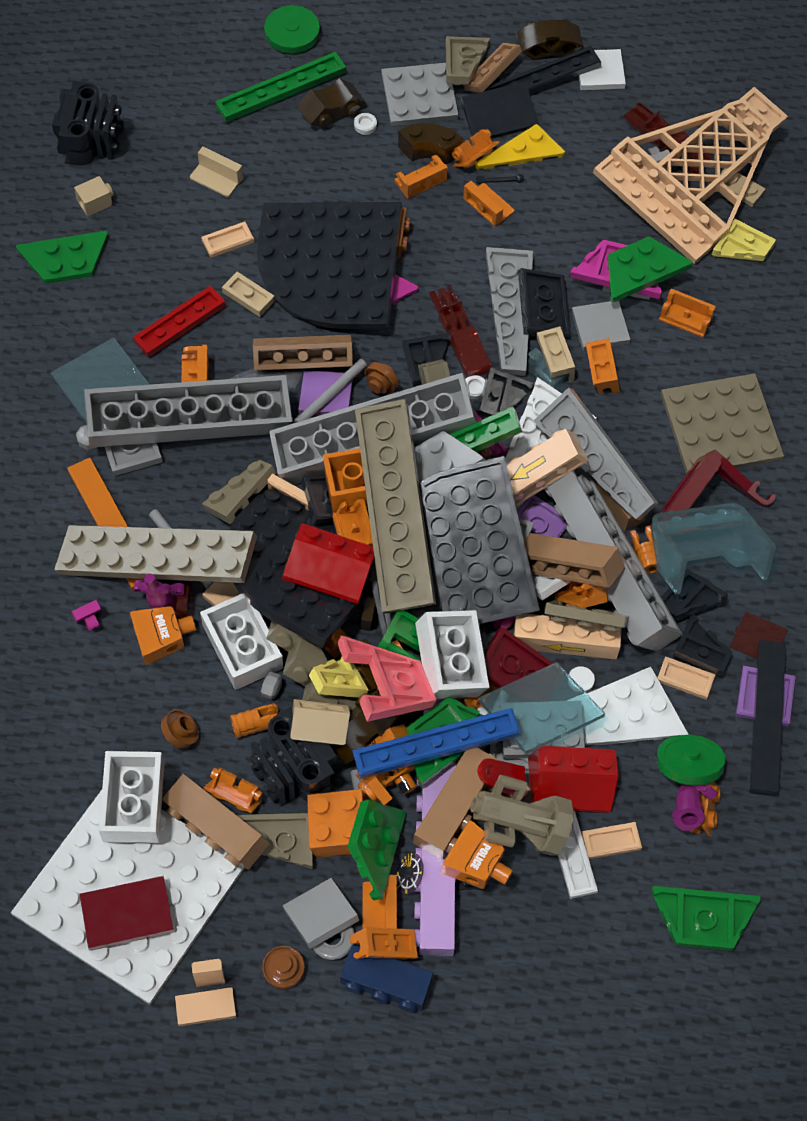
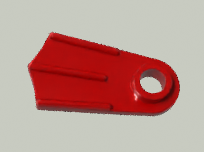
(497, 768)

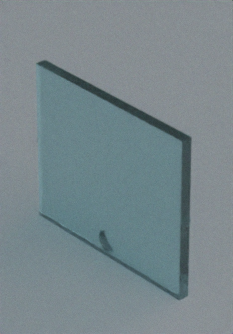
(98, 368)
(545, 706)

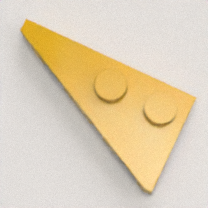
(528, 146)

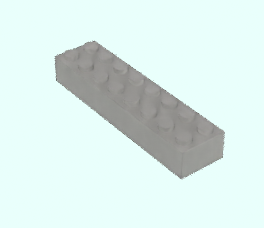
(431, 406)
(186, 410)
(632, 592)

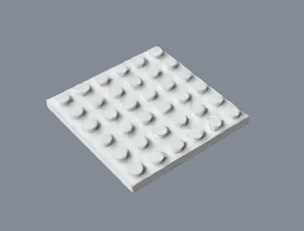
(194, 881)

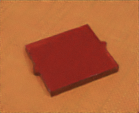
(754, 629)

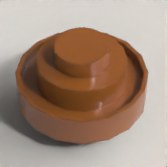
(381, 378)
(179, 729)
(283, 967)

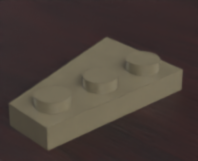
(463, 58)
(237, 491)
(585, 617)
(286, 836)

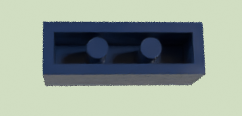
(387, 980)

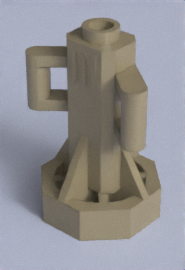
(542, 822)

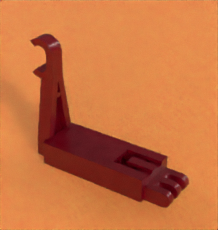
(700, 475)

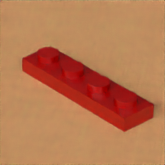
(179, 321)

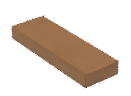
(493, 67)

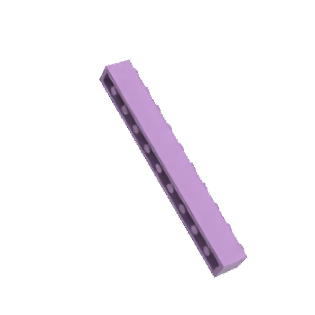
(436, 890)

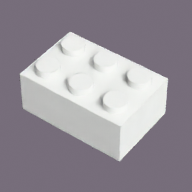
(241, 641)
(452, 653)
(131, 797)

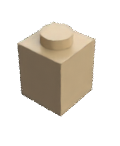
(94, 196)

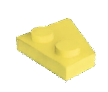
(744, 243)
(338, 679)

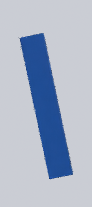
(436, 743)

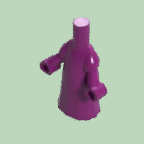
(157, 593)
(689, 808)

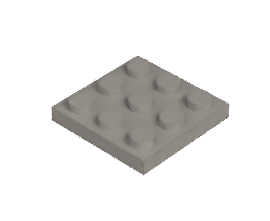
(419, 94)

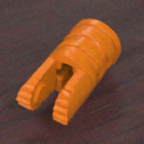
(645, 550)
(253, 720)

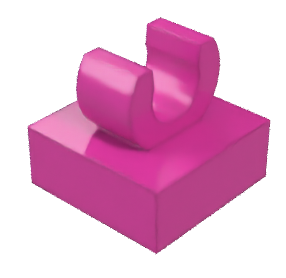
(87, 614)

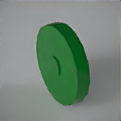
(292, 29)
(690, 759)

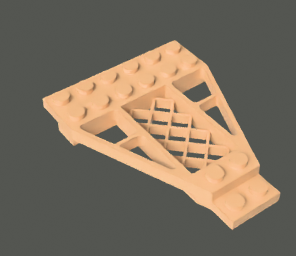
(668, 203)

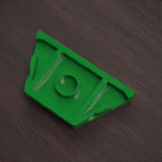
(64, 257)
(642, 266)
(443, 714)
(375, 842)
(704, 917)

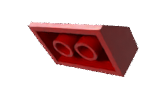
(329, 563)
(576, 774)

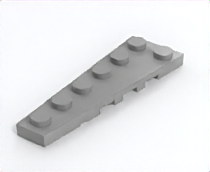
(506, 305)
(605, 460)

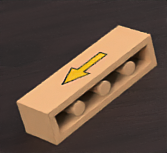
(545, 464)
(567, 637)

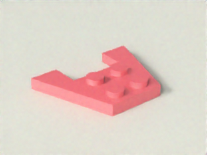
(398, 679)

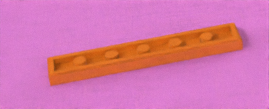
(97, 498)

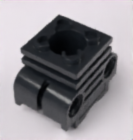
(87, 124)
(292, 762)

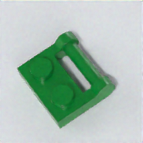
(404, 629)

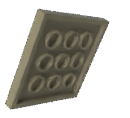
(722, 417)

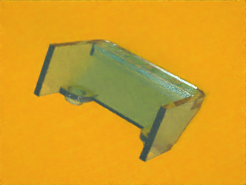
(709, 533)

